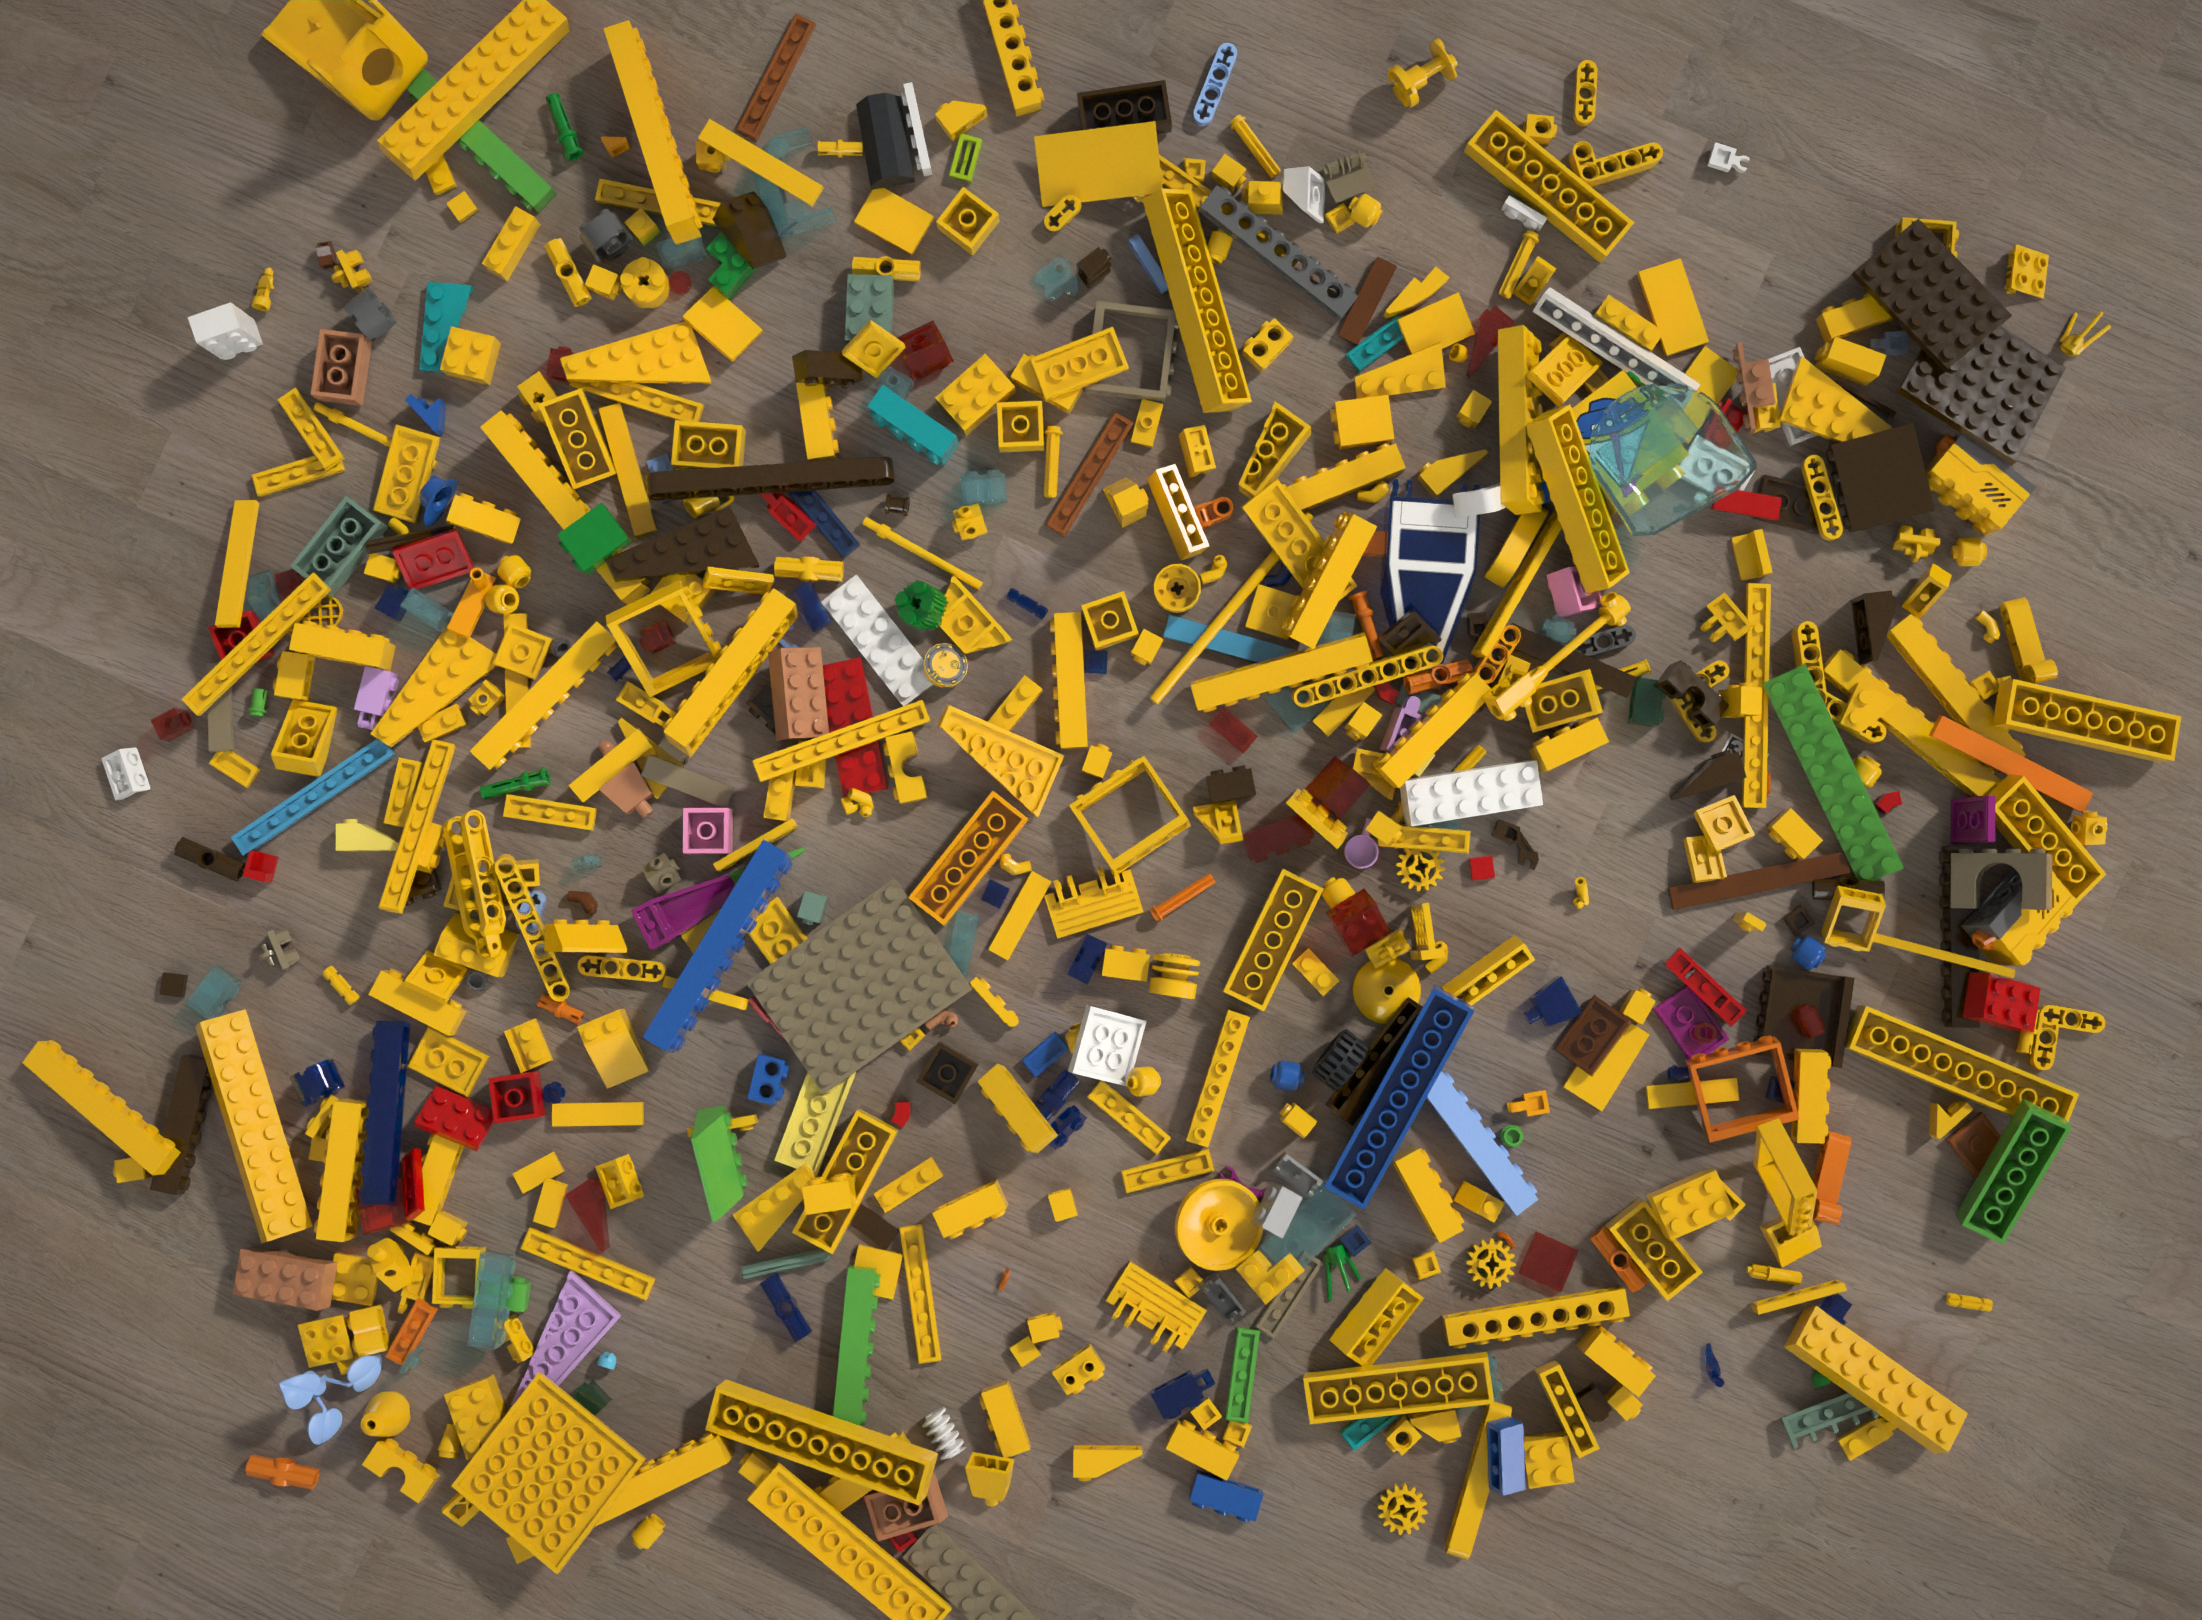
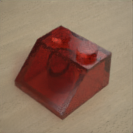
(924, 351)
(1337, 787)

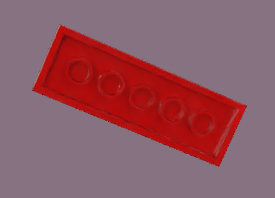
(846, 705)

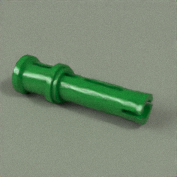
(566, 135)
(525, 781)

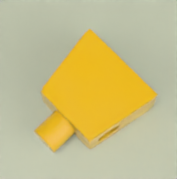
(1263, 197)
(390, 1256)
(989, 1477)

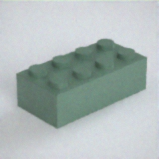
(339, 544)

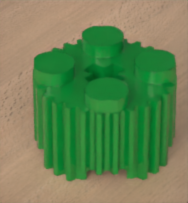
(921, 605)

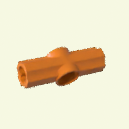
(1426, 679)
(1627, 1269)
(282, 1471)

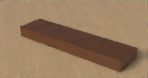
(1367, 301)

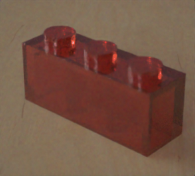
(1277, 838)

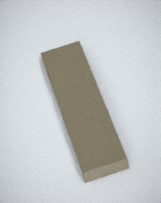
(220, 721)
(687, 781)
(1285, 1302)

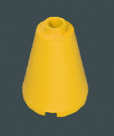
(386, 1415)

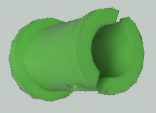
(258, 703)

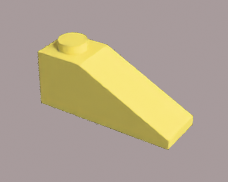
(361, 837)

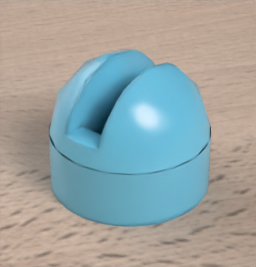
(607, 1360)

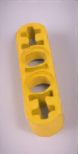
(1825, 497)
(622, 966)
(717, 996)

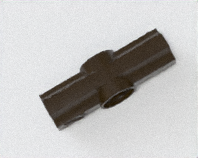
(198, 854)
(1825, 888)

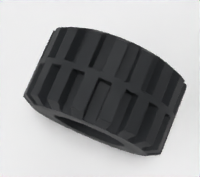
(1340, 1059)

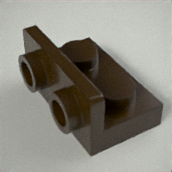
(763, 707)
(423, 886)

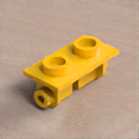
(521, 1345)

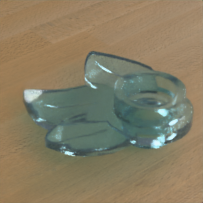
(1056, 282)

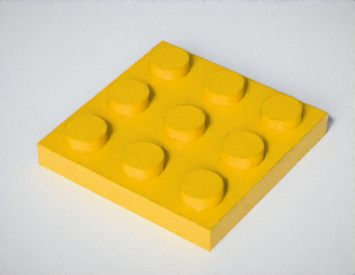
(1317, 817)

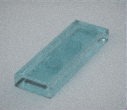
(963, 940)

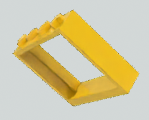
(681, 673)
(1148, 844)
(1784, 1176)

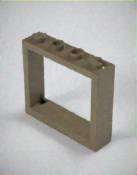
(1170, 347)

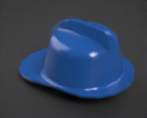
(435, 497)

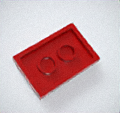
(433, 559)
(455, 1118)

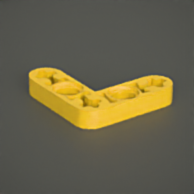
(1683, 712)
(2052, 1028)

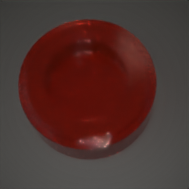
(680, 282)

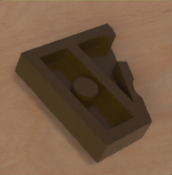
(1408, 634)

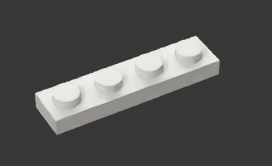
(914, 121)

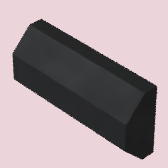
(885, 140)

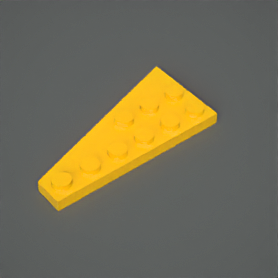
(1014, 761)

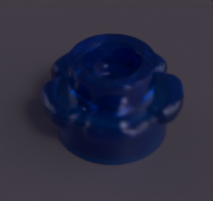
(549, 1088)

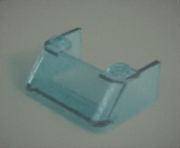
(791, 216)

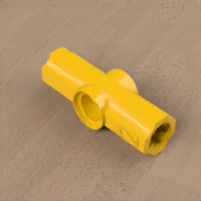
(562, 261)
(901, 269)
(809, 569)

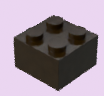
(947, 1072)

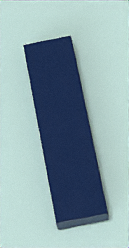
(826, 521)

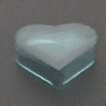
(586, 862)

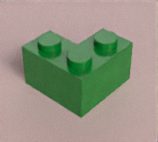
(733, 268)

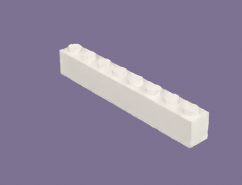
(1608, 341)

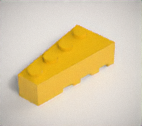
(1274, 450)

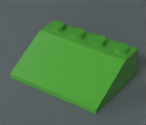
(718, 1160)

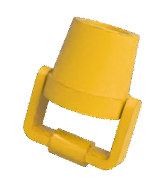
(700, 506)

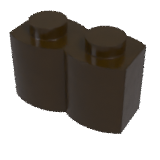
(1094, 267)

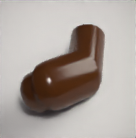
(586, 900)

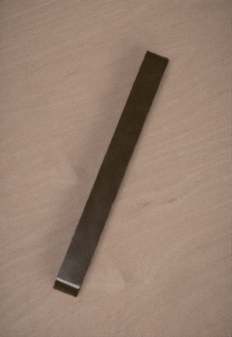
(769, 478)

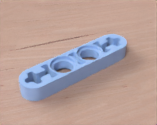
(1214, 84)

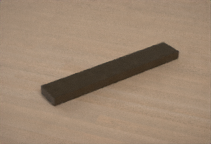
(1603, 674)

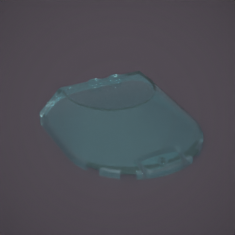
(1686, 479)

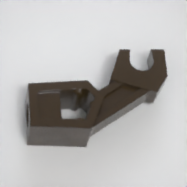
(1478, 618)
(1525, 850)

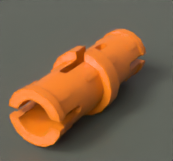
(560, 1009)

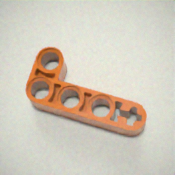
(1829, 1177)

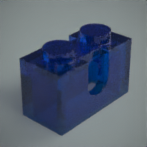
(1084, 963)

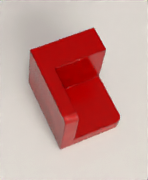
(260, 866)

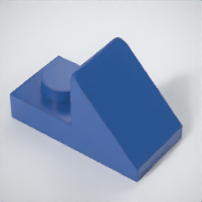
(432, 415)

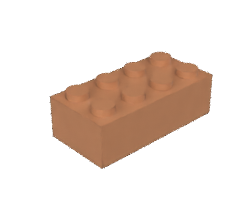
(798, 693)
(285, 1278)

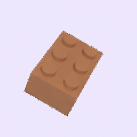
(341, 367)

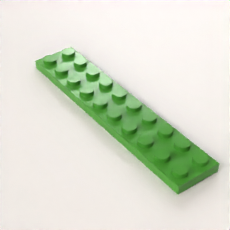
(1832, 774)

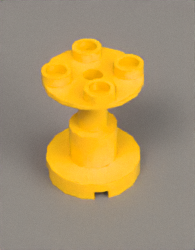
(1410, 81)

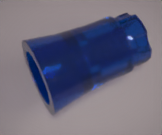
(810, 606)

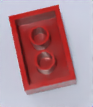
(2001, 1002)

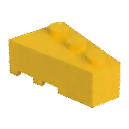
(1127, 501)

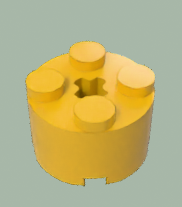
(643, 271)

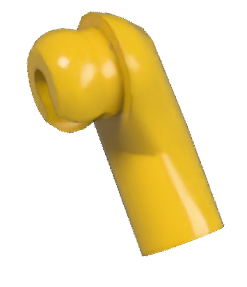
(1375, 494)
(398, 526)
(864, 800)

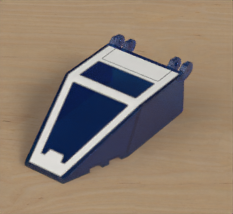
(1428, 562)

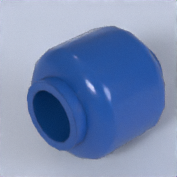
(1808, 952)
(1287, 1075)

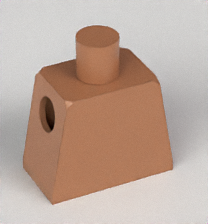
(629, 791)

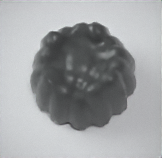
(559, 647)
(476, 980)

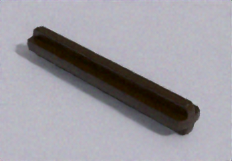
(392, 542)

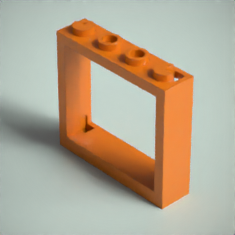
(1749, 1123)

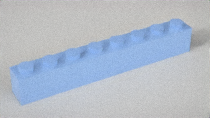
(1480, 1145)

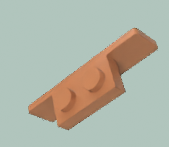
(1755, 383)

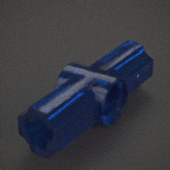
(1056, 1095)
(794, 1320)

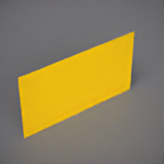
(1099, 163)

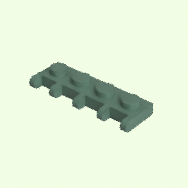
(1823, 1415)

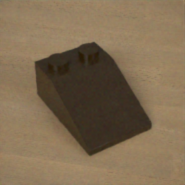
(750, 229)
(1872, 621)
(1713, 773)

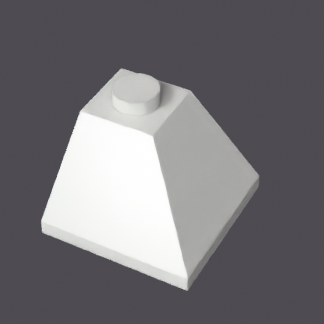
(1306, 190)

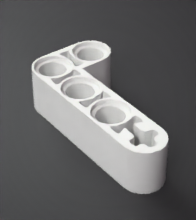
(1478, 501)

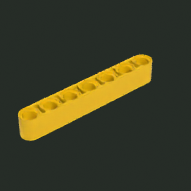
(1378, 676)
(526, 918)
(1474, 1489)

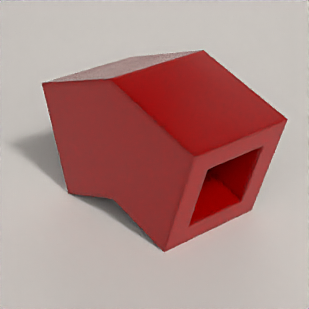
(1386, 692)
(1887, 801)
(902, 1114)

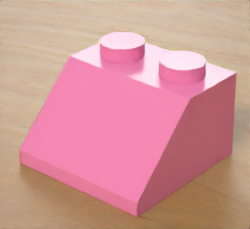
(1569, 593)

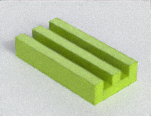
(961, 176)

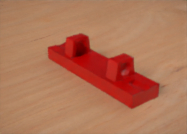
(1705, 987)

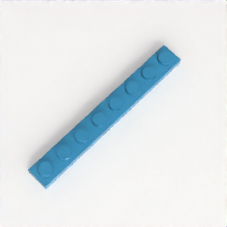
(312, 796)

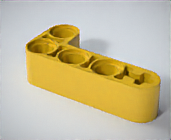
(1616, 161)
(1515, 547)
(2025, 642)

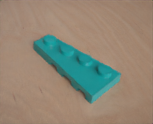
(443, 309)

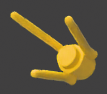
(2073, 344)

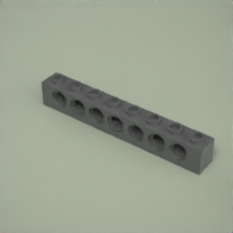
(1265, 252)

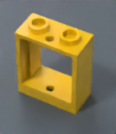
(1948, 228)
(1858, 899)
(440, 1256)

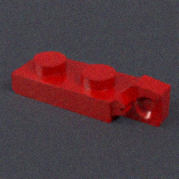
(789, 515)

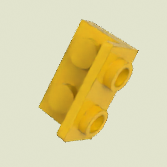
(619, 1181)

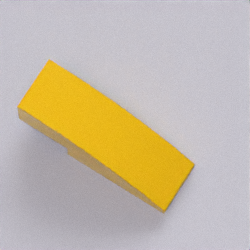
(1417, 293)

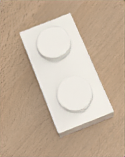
(1517, 210)

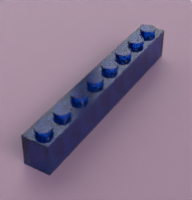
(385, 1113)

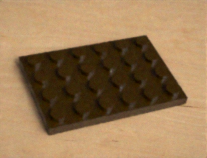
(1931, 295)

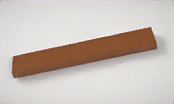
(776, 77)
(1089, 474)

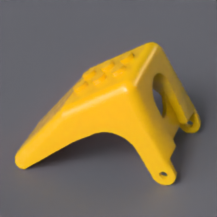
(350, 50)

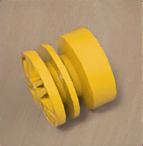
(1184, 577)
(1174, 976)

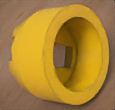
(1458, 353)
(848, 806)

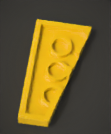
(1408, 374)
(769, 1211)

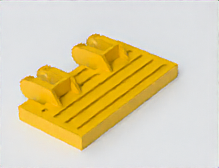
(1094, 905)
(1157, 1304)

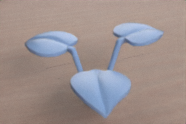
(301, 1388)

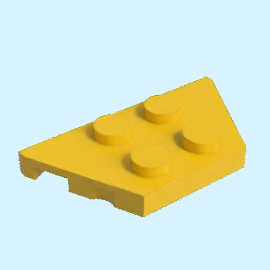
(969, 622)

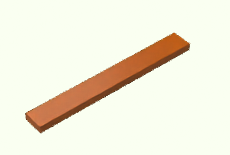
(2010, 763)

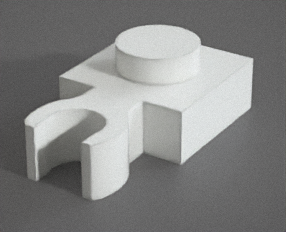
(1723, 158)

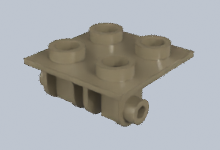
(1348, 177)

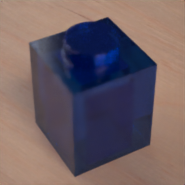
(391, 601)

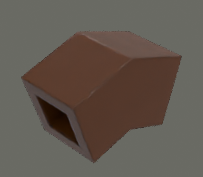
(326, 255)

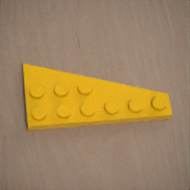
(651, 357)
(1825, 407)
(439, 679)

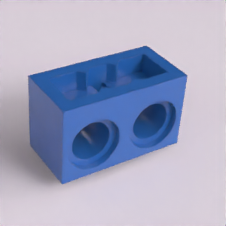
(762, 1077)

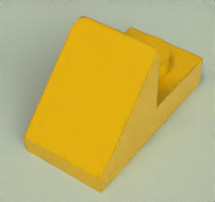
(1534, 280)
(1942, 1122)
(1479, 1201)

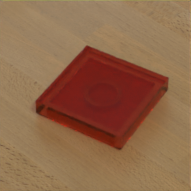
(383, 1217)
(1548, 1261)

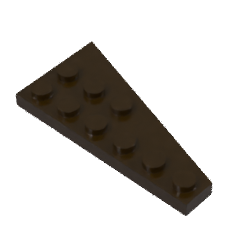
(687, 550)

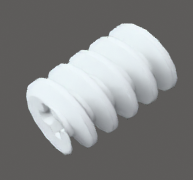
(943, 1433)

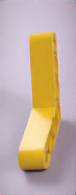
(1816, 667)

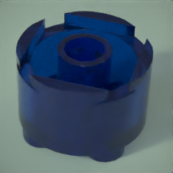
(317, 1082)

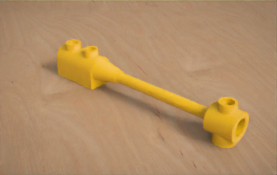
(1518, 686)

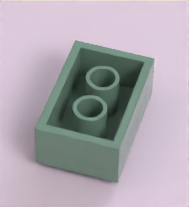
(868, 299)

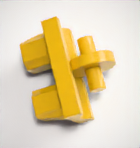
(348, 262)
(1915, 545)
(1387, 948)

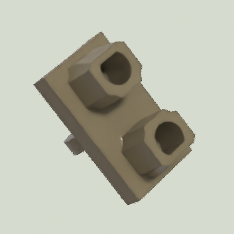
(276, 940)

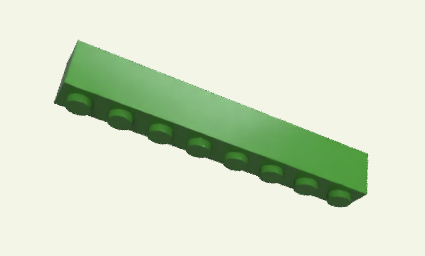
(496, 155)
(856, 1344)

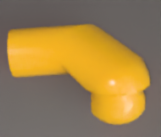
(1217, 570)
(1991, 625)
(1012, 866)
(1582, 893)
(1436, 963)

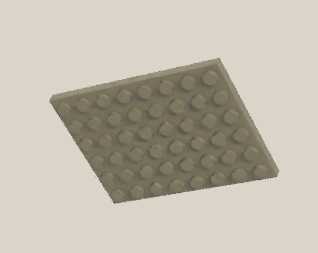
(859, 985)

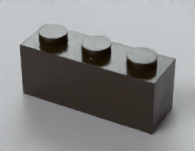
(825, 368)

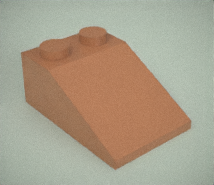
(896, 1516)

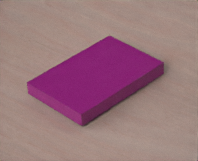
(1973, 820)
(1680, 1016)

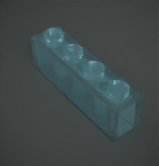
(491, 1300)

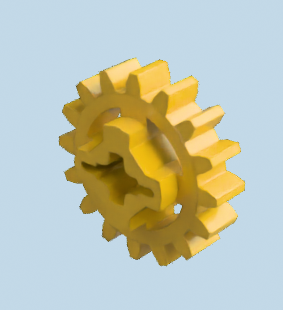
(1423, 878)
(1490, 1273)
(1411, 1506)

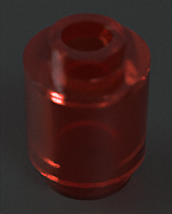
(1809, 1021)

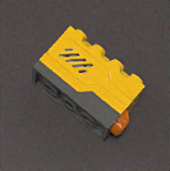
(1976, 483)
(2012, 933)

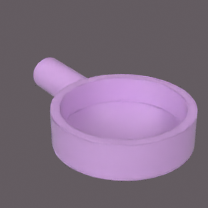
(1361, 850)

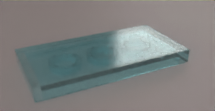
(1647, 440)
(1311, 1228)

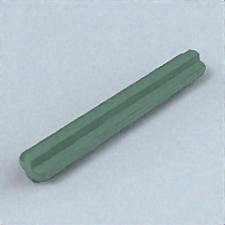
(785, 1263)

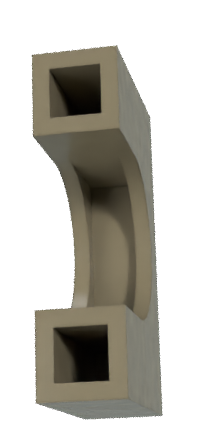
(2033, 868)

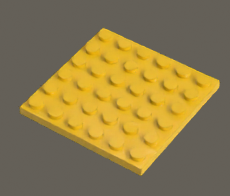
(548, 1472)

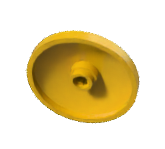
(1216, 1224)

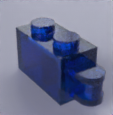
(1181, 1393)

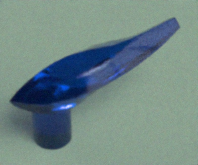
(1713, 1367)

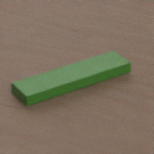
(1242, 1375)

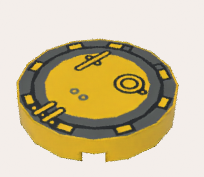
(945, 665)

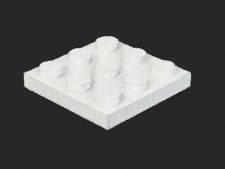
(1106, 1045)

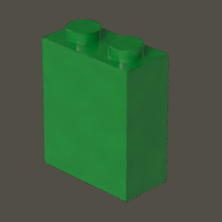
(593, 539)

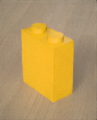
(1849, 361)
(1362, 422)

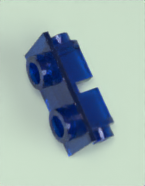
(1072, 1121)

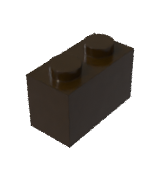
(1230, 785)

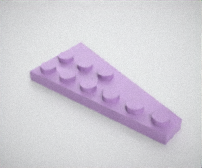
(571, 1332)

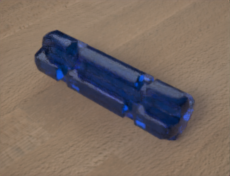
(1027, 603)

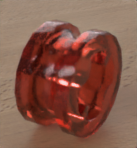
(1706, 1026)

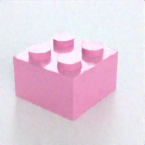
(707, 830)

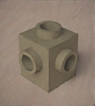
(662, 872)

